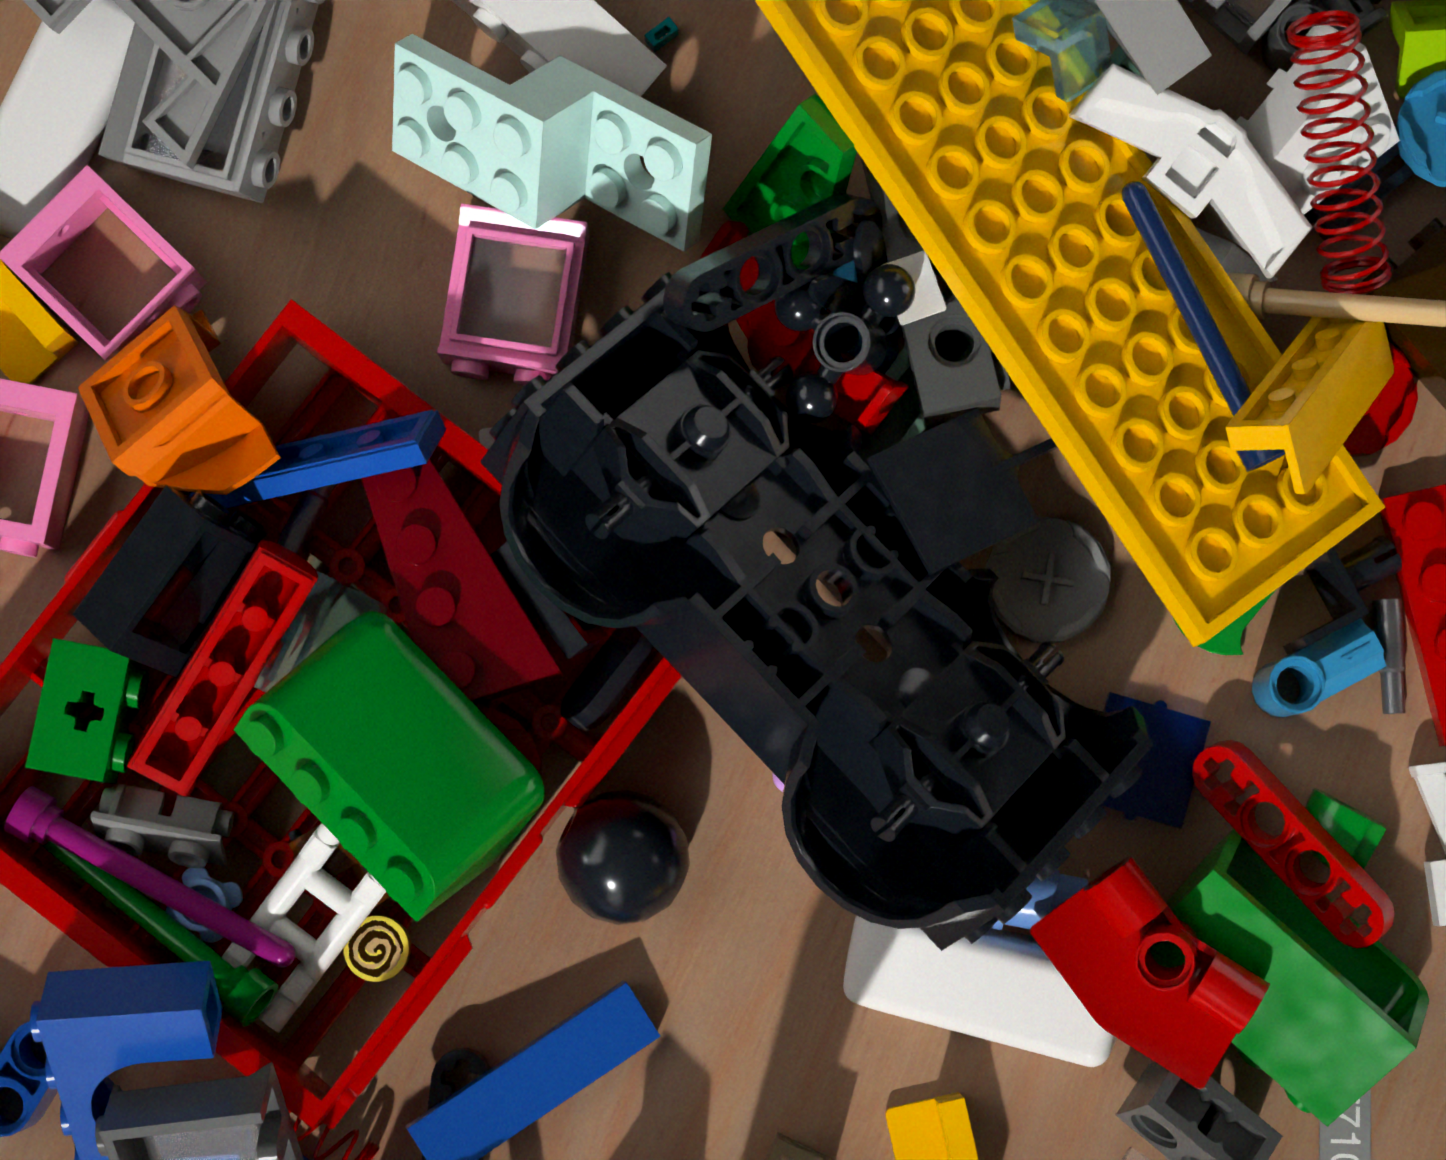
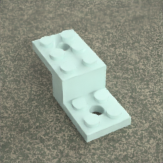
(549, 142)

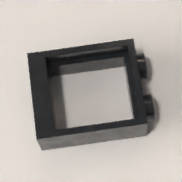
(147, 562)

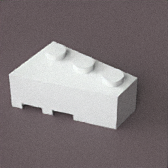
(1277, 127)

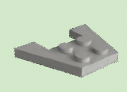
(203, 39)

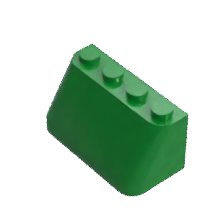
(394, 762)
(1331, 1010)

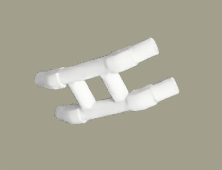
(314, 954)

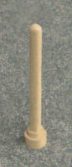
(1268, 300)

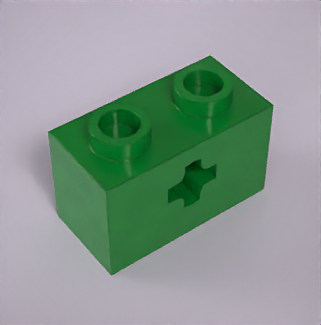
(78, 677)

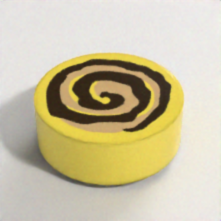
(378, 949)

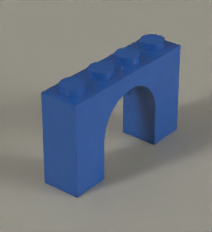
(119, 1019)

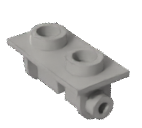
(190, 837)

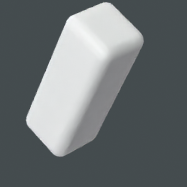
(58, 109)
(987, 989)

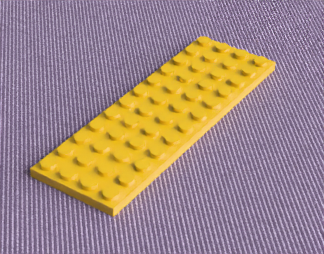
(1061, 286)

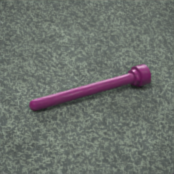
(40, 820)

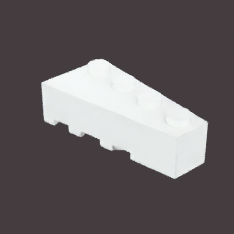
(568, 29)

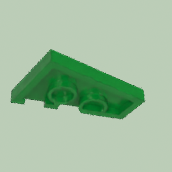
(799, 168)

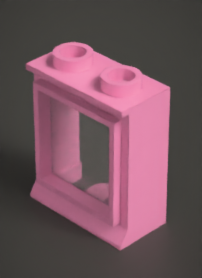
(512, 295)

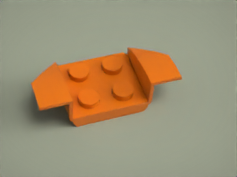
(171, 414)

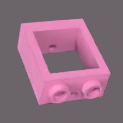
(62, 224)
(70, 423)

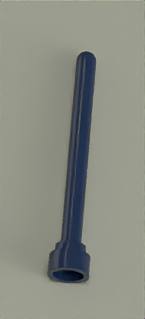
(1193, 310)

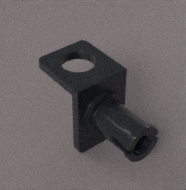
(1341, 581)

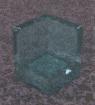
(1073, 38)

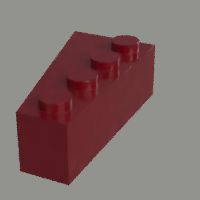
(453, 590)

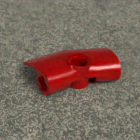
(1168, 1014)

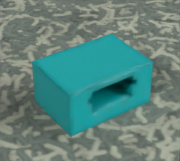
(661, 34)

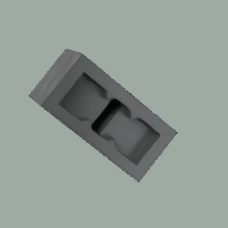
(1195, 1121)

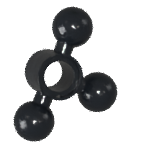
(887, 293)

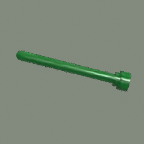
(242, 990)

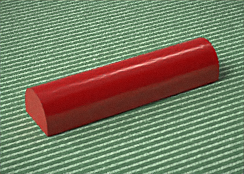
(223, 667)

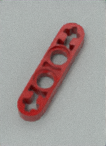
(1300, 834)

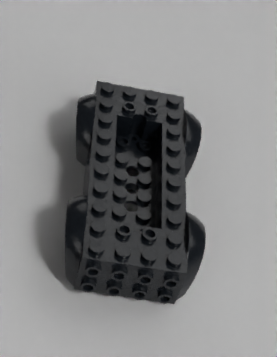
(907, 781)

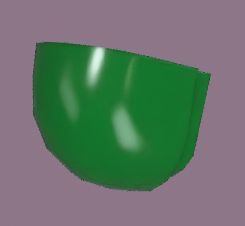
(1348, 826)

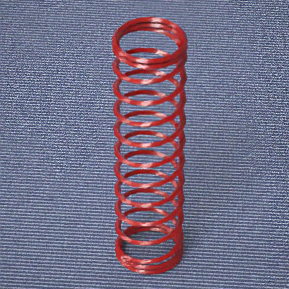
(1333, 42)

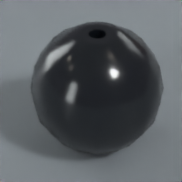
(622, 857)

